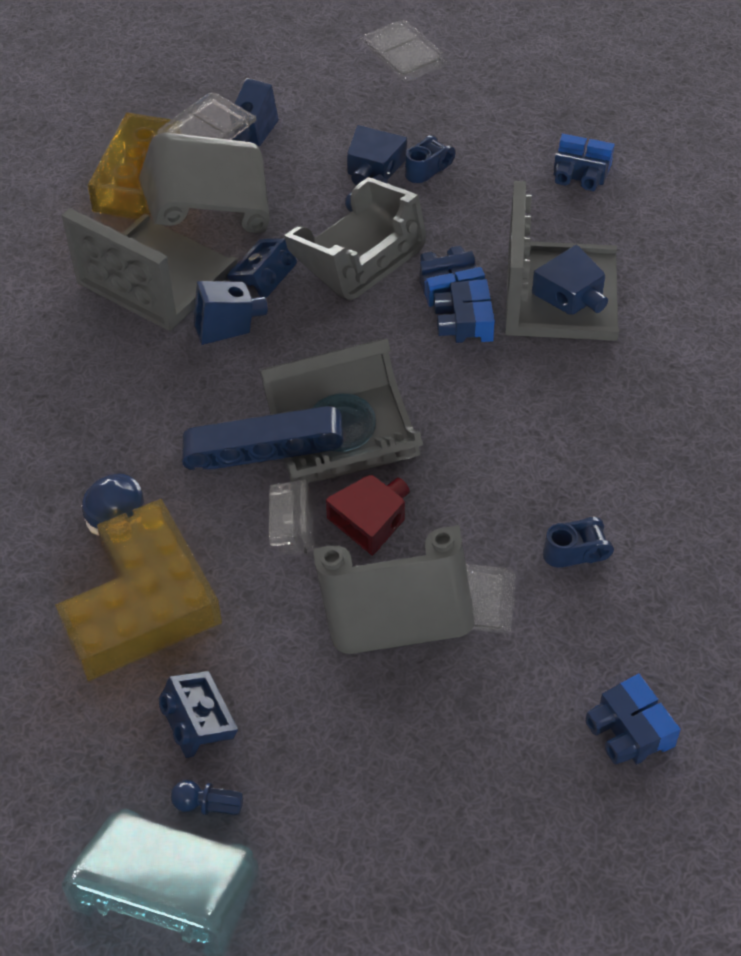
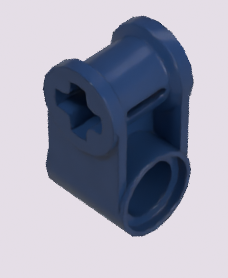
(427, 159)
(576, 543)

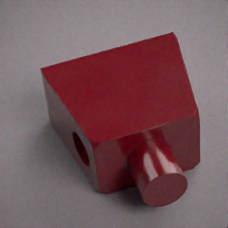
(368, 510)

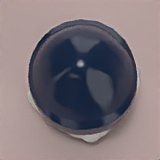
(110, 498)

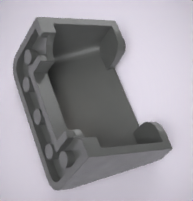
(207, 175)
(366, 243)
(397, 599)

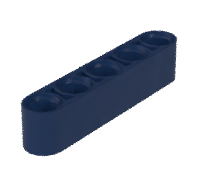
(262, 438)

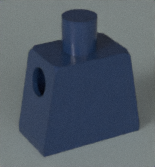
(258, 100)
(374, 153)
(571, 282)
(225, 310)

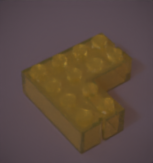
(151, 603)

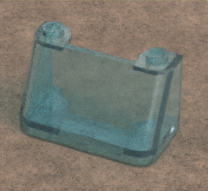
(163, 879)

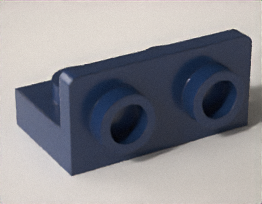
(264, 266)
(196, 711)

